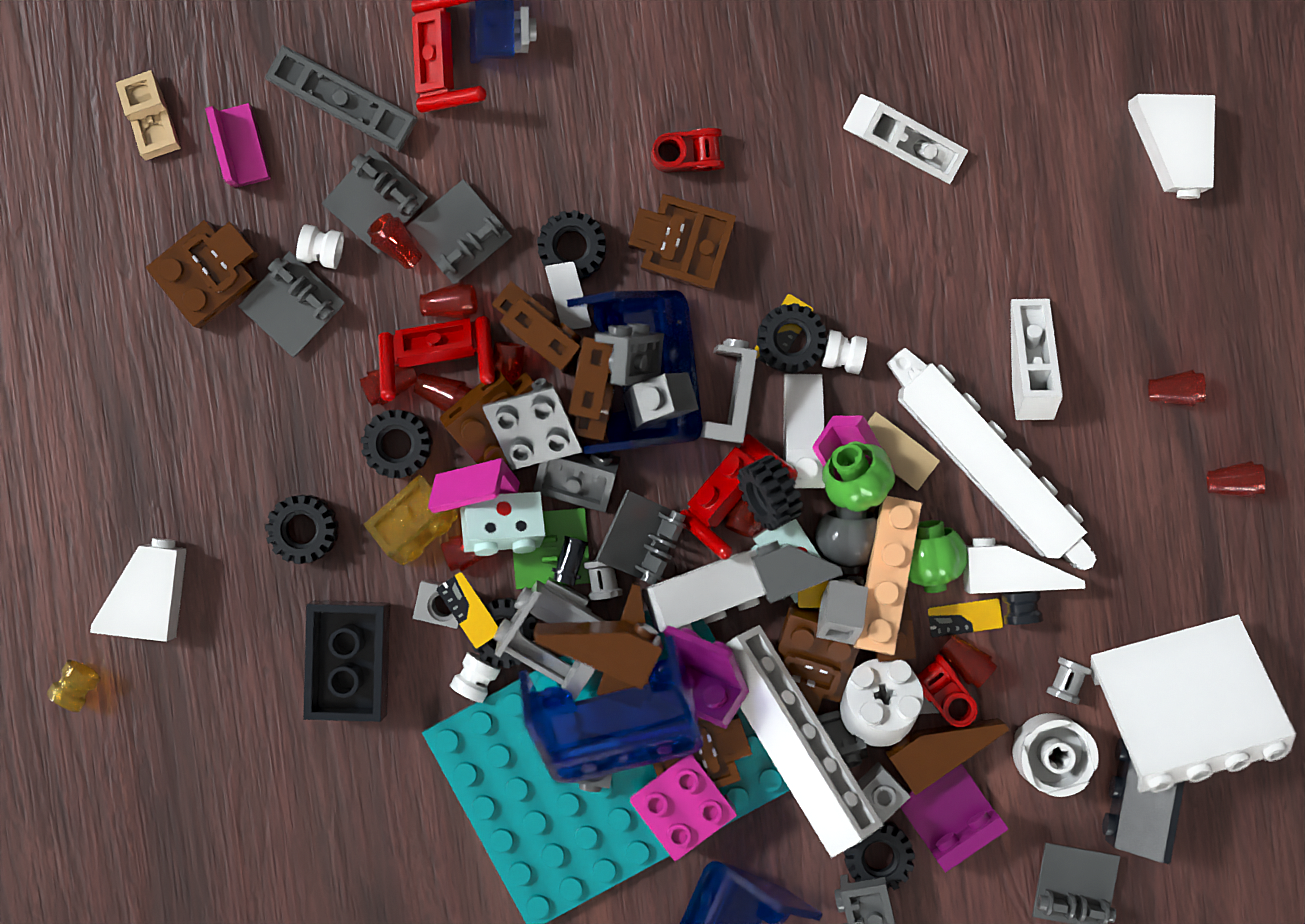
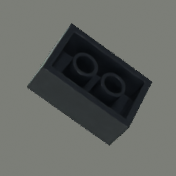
(346, 660)

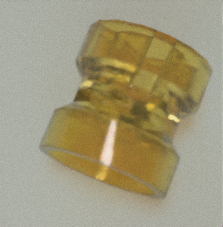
(73, 686)

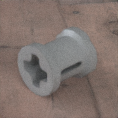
(602, 580)
(1058, 687)

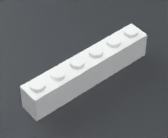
(801, 746)

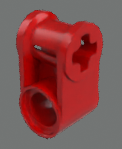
(691, 151)
(944, 689)

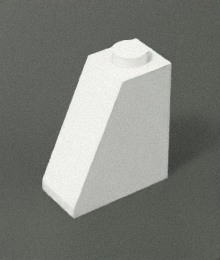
(1178, 139)
(146, 595)

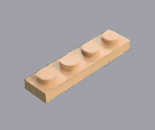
(889, 574)

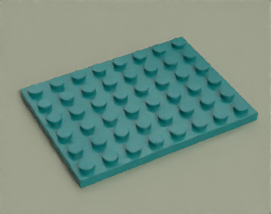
(549, 836)

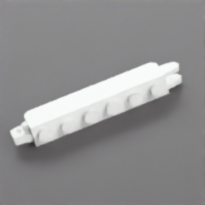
(989, 461)

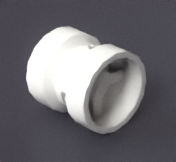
(318, 246)
(841, 352)
(474, 677)

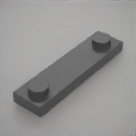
(341, 98)

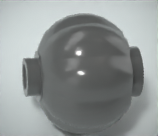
(846, 538)

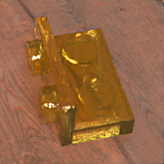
(407, 523)

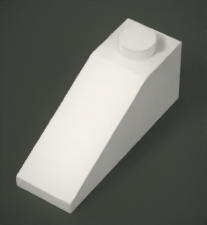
(905, 138)
(1034, 360)
(803, 426)
(1004, 569)

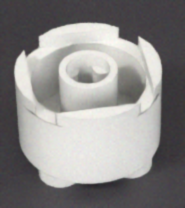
(864, 696)
(1072, 766)

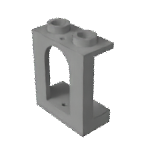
(741, 392)
(513, 642)

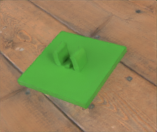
(539, 563)

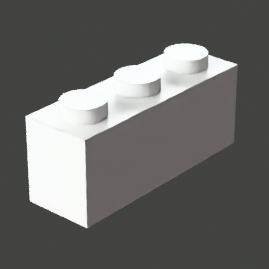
(704, 593)

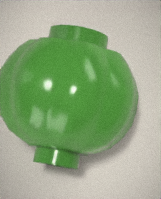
(862, 484)
(937, 556)

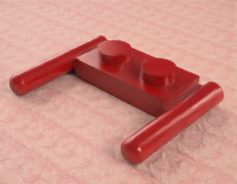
(434, 58)
(435, 344)
(722, 492)

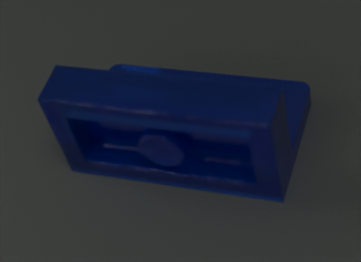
(491, 30)

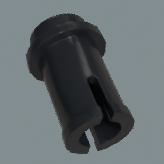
(569, 561)

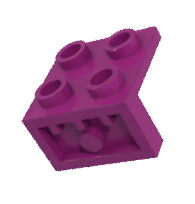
(713, 676)
(953, 818)

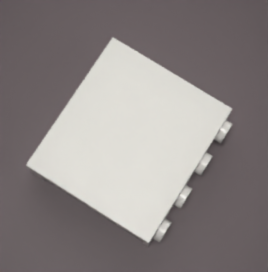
(1193, 704)

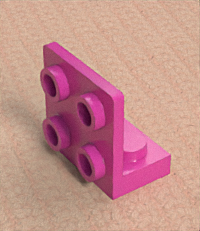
(683, 806)

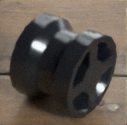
(1022, 607)

